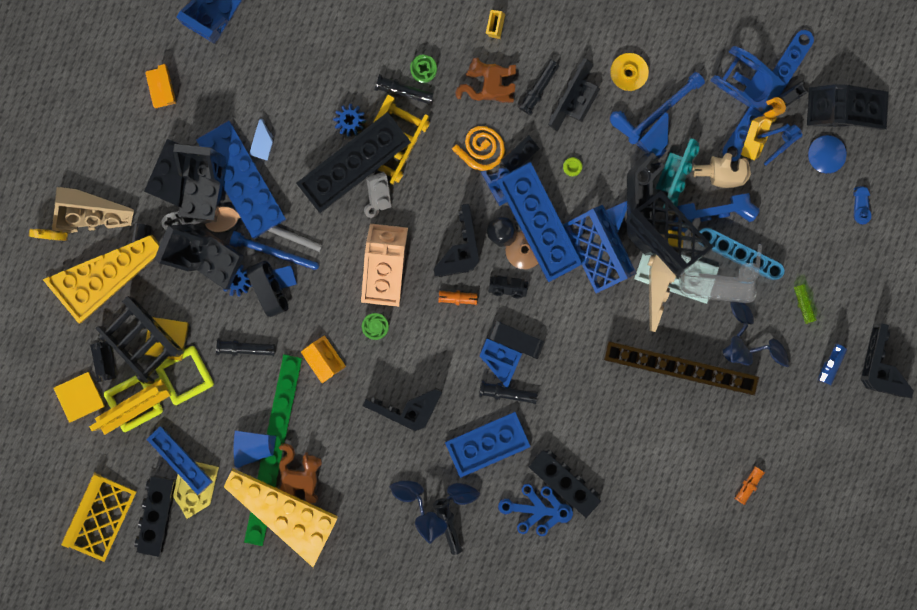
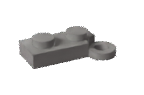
(378, 194)

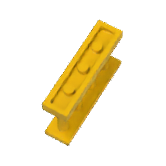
(390, 107)

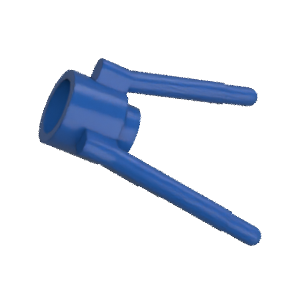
(790, 135)

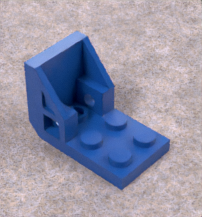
(208, 16)

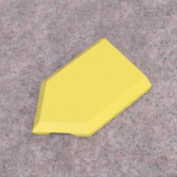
(188, 499)

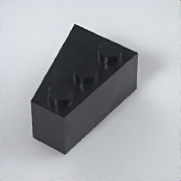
(165, 180)

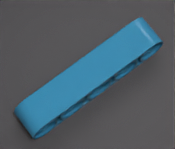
(749, 254)

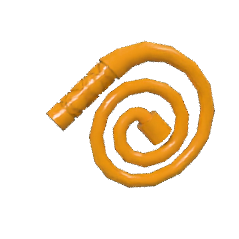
(484, 145)

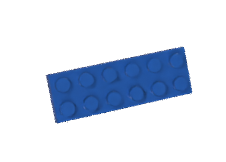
(243, 181)
(539, 221)

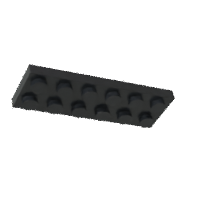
(353, 163)

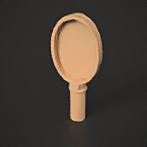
(226, 219)

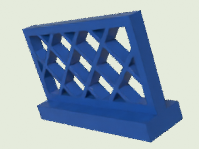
(610, 243)

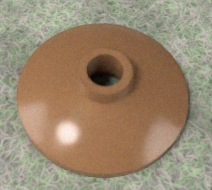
(516, 257)

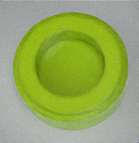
(572, 167)

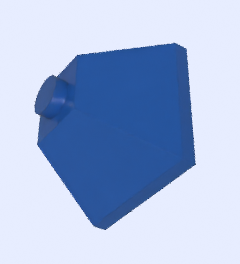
(656, 138)

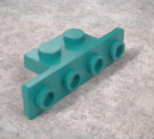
(676, 170)

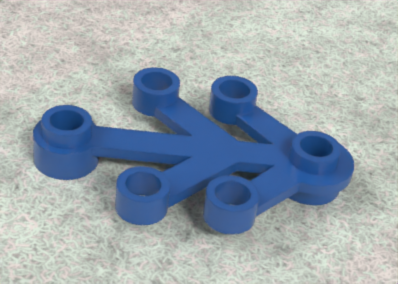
(538, 510)

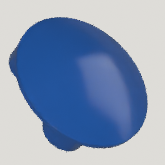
(827, 154)

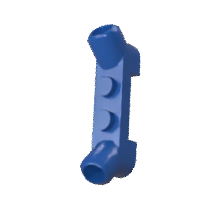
(739, 204)

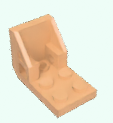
(384, 264)

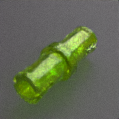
(805, 304)

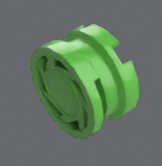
(423, 68)
(375, 326)

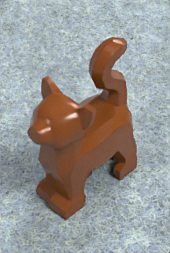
(492, 84)
(299, 480)

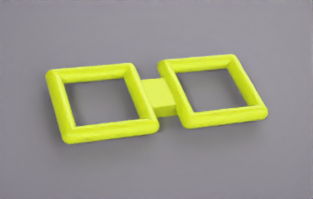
(176, 400)

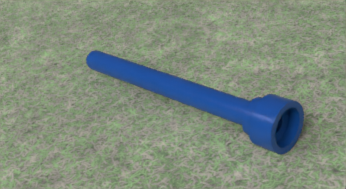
(695, 81)
(239, 240)

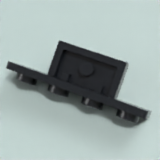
(577, 97)

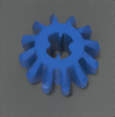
(342, 119)
(241, 284)

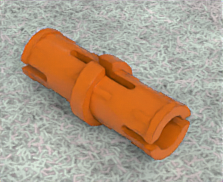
(457, 297)
(749, 485)

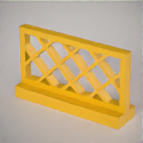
(131, 407)
(83, 510)

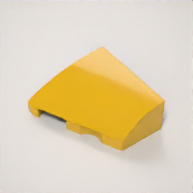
(754, 146)

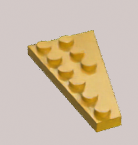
(292, 519)

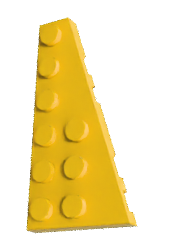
(95, 281)

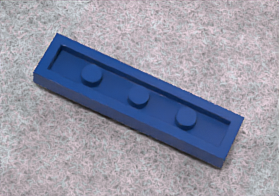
(179, 460)

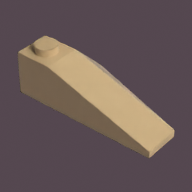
(80, 209)
(659, 279)

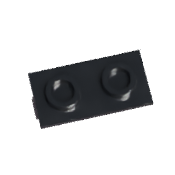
(520, 154)
(499, 286)
(103, 361)

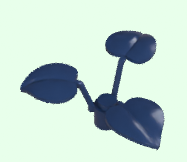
(737, 350)
(429, 524)

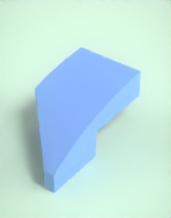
(262, 141)

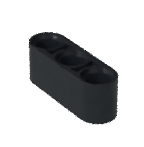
(267, 288)
(516, 339)

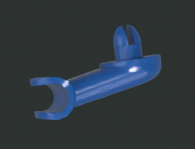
(621, 123)
(861, 207)

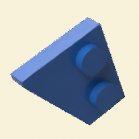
(500, 360)

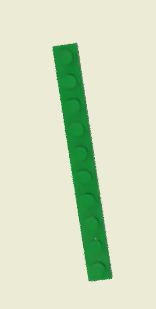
(277, 427)

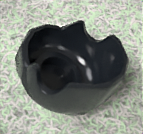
(502, 231)

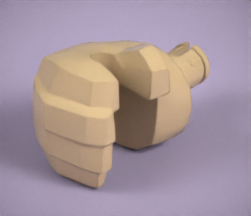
(721, 172)

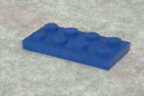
(487, 444)

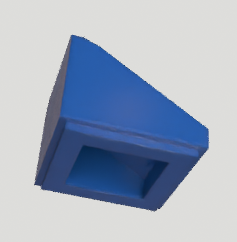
(285, 276)

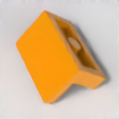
(160, 86)
(323, 359)

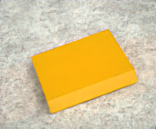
(176, 330)
(79, 397)

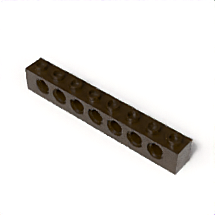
(680, 368)

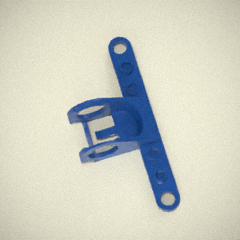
(762, 87)

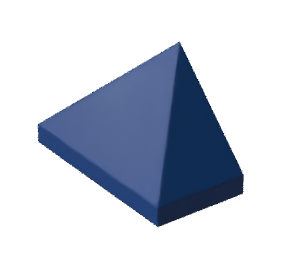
(617, 214)

